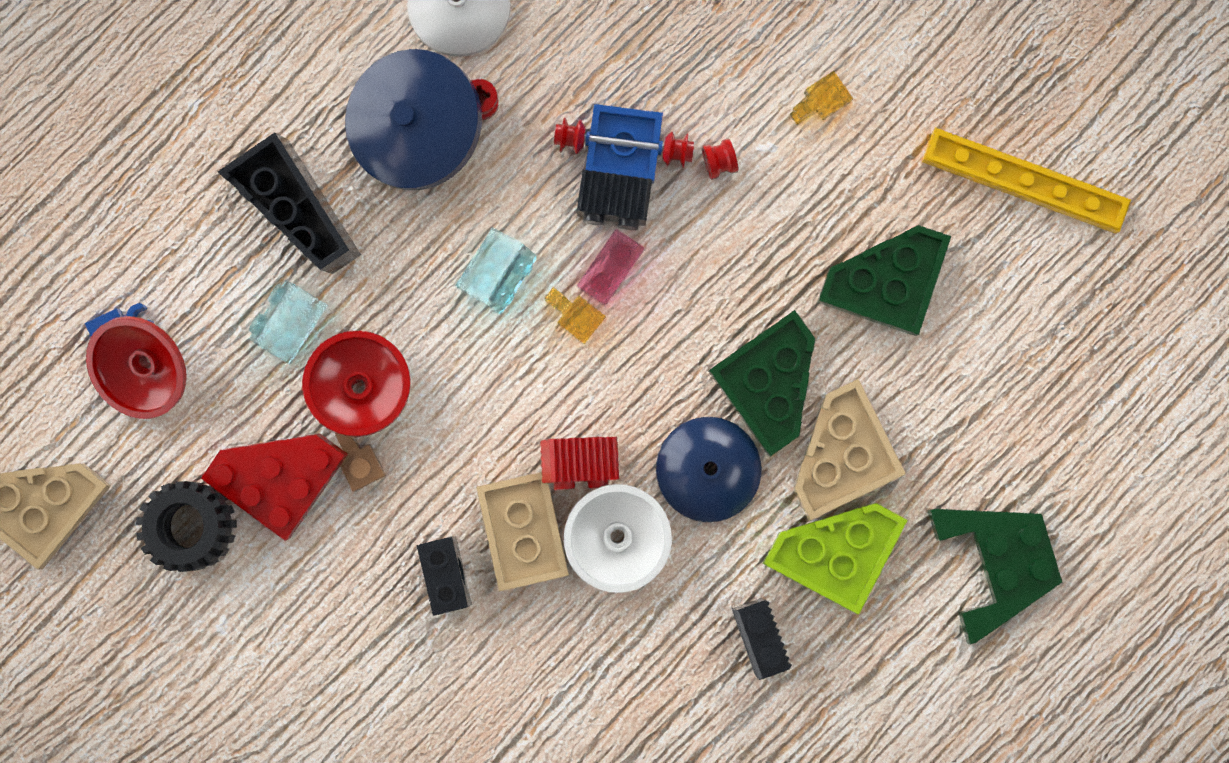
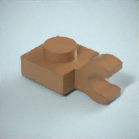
(361, 464)

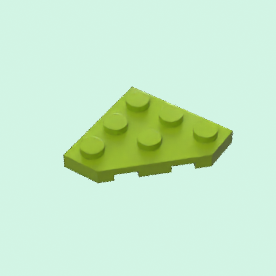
(838, 553)

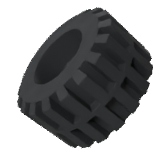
(157, 526)

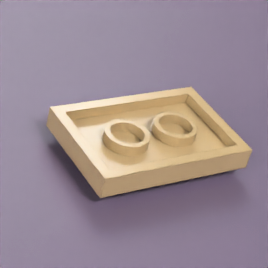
(522, 531)

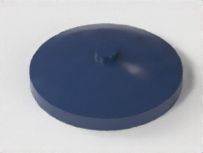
(413, 119)

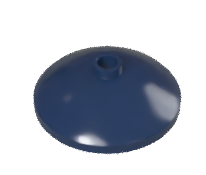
(682, 472)

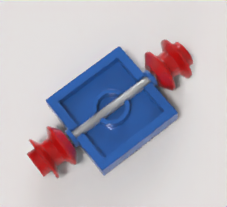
(624, 141)

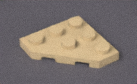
(845, 453)
(46, 507)

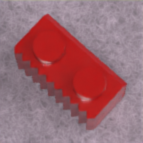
(579, 460)

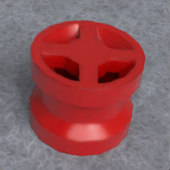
(488, 105)
(720, 159)

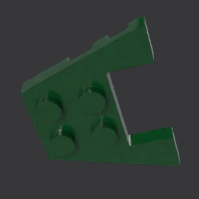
(1014, 560)

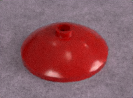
(340, 365)
(125, 376)

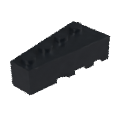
(290, 199)

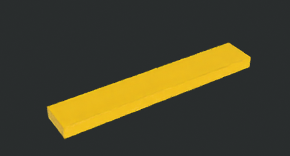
(1026, 180)

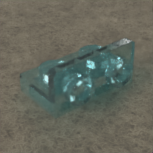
(497, 270)
(286, 321)

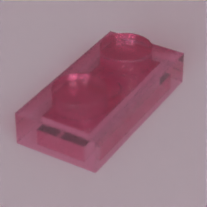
(610, 267)

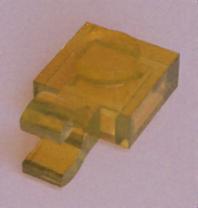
(823, 97)
(578, 317)

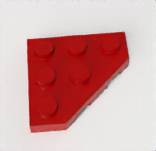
(276, 478)

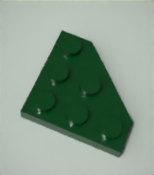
(890, 280)
(770, 381)

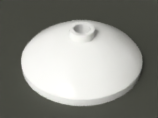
(459, 26)
(622, 564)

